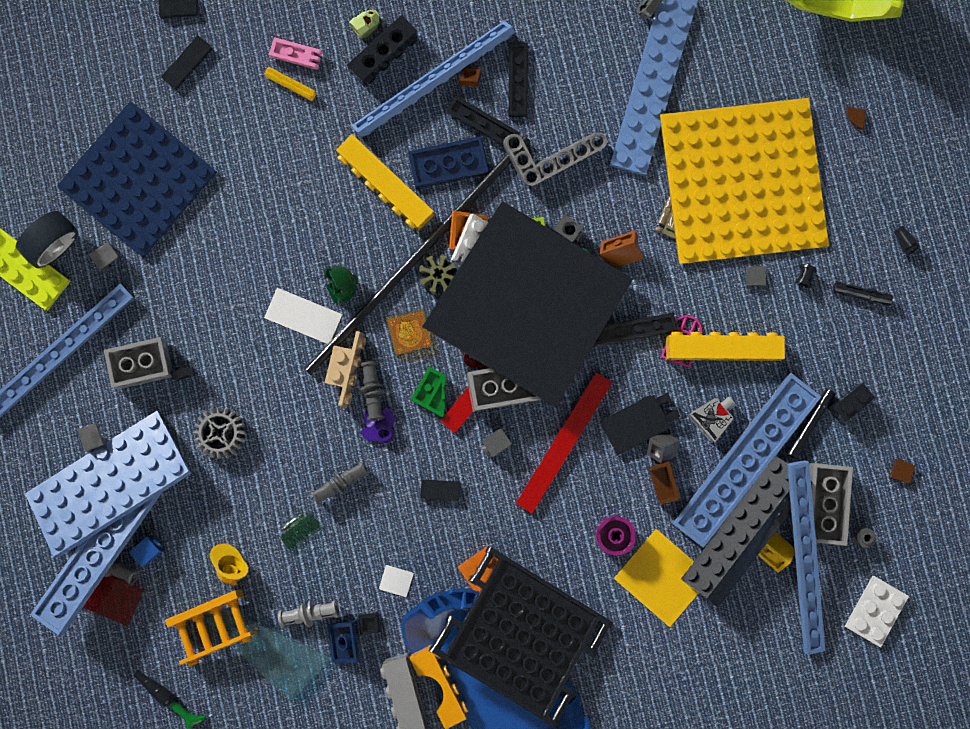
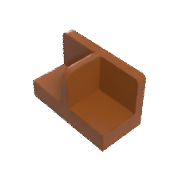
(621, 249)

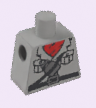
(713, 417)

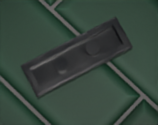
(186, 62)

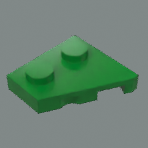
(431, 392)

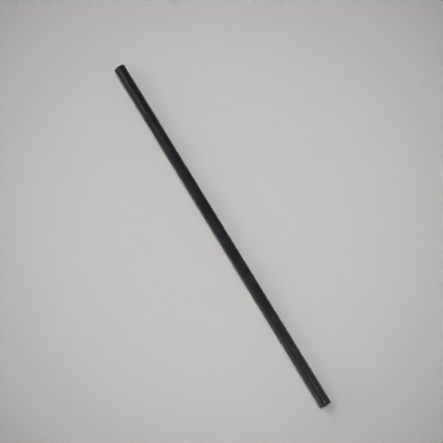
(409, 263)

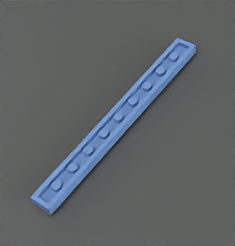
(432, 79)
(63, 347)
(806, 557)

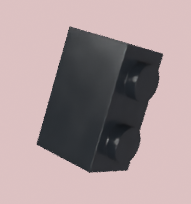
(851, 403)

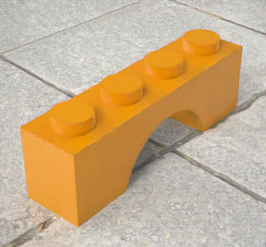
(451, 709)

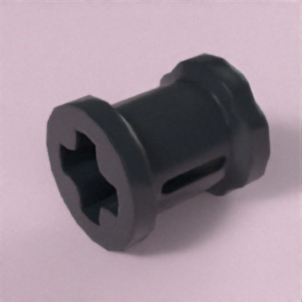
(806, 275)

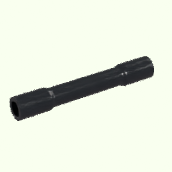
(799, 443)

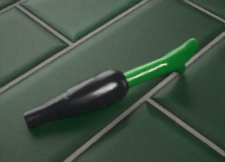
(166, 699)

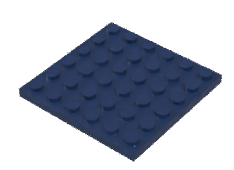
(137, 179)

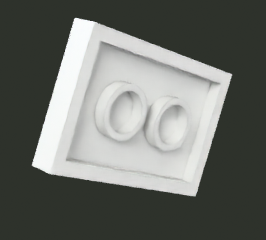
(876, 611)

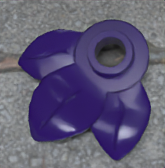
(375, 428)

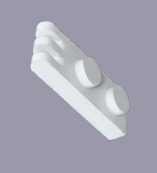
(469, 236)

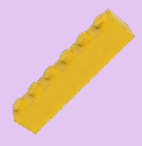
(385, 182)
(725, 347)

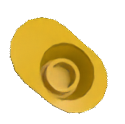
(228, 563)

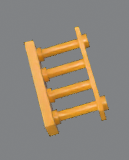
(196, 614)

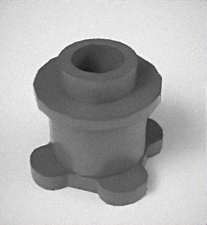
(858, 538)

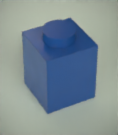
(147, 550)

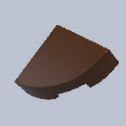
(856, 117)

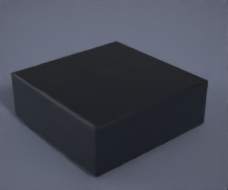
(369, 623)

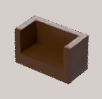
(663, 483)

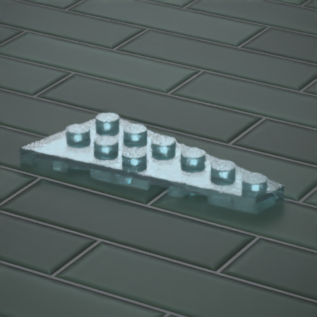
(277, 657)

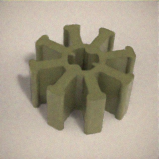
(431, 274)

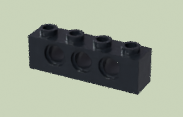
(398, 28)

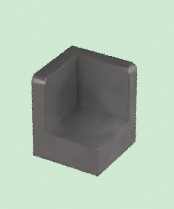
(104, 257)
(91, 437)
(663, 447)

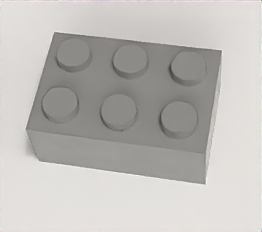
(138, 363)

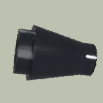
(906, 240)

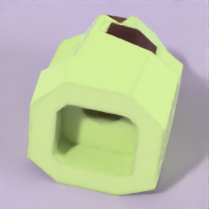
(365, 23)

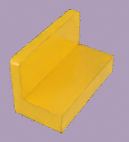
(777, 553)

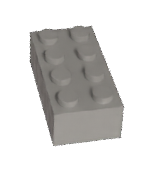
(493, 391)
(831, 502)
(403, 692)

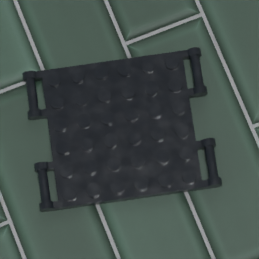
(522, 637)

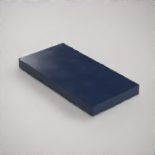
(448, 162)

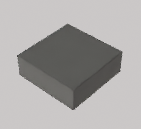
(755, 275)

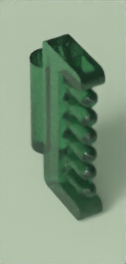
(294, 526)

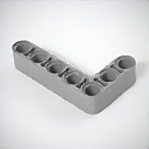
(553, 160)

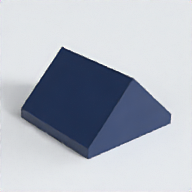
(345, 642)

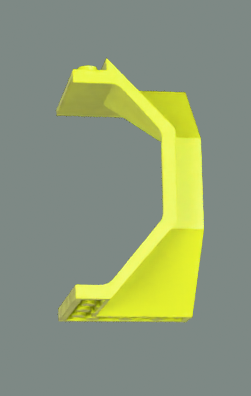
(852, 9)

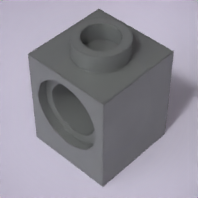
(566, 222)
(495, 443)

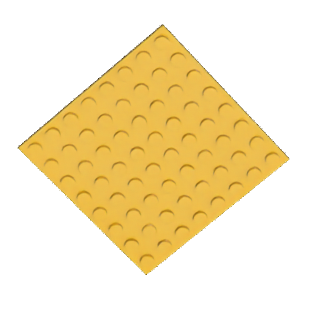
(744, 180)

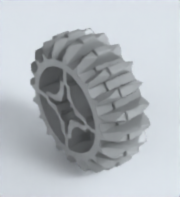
(209, 419)

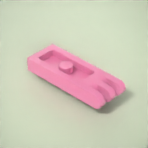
(295, 53)

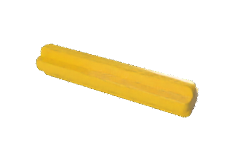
(290, 83)

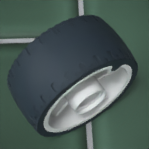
(46, 239)

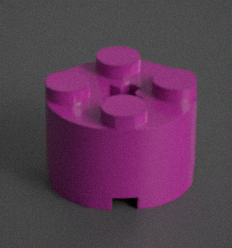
(626, 535)

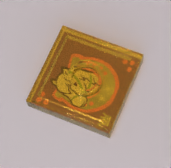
(408, 333)

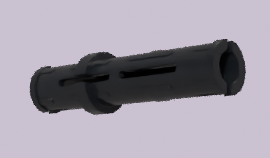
(870, 295)

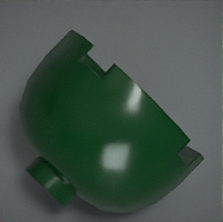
(340, 283)

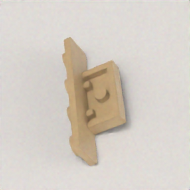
(343, 368)

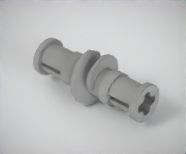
(308, 614)

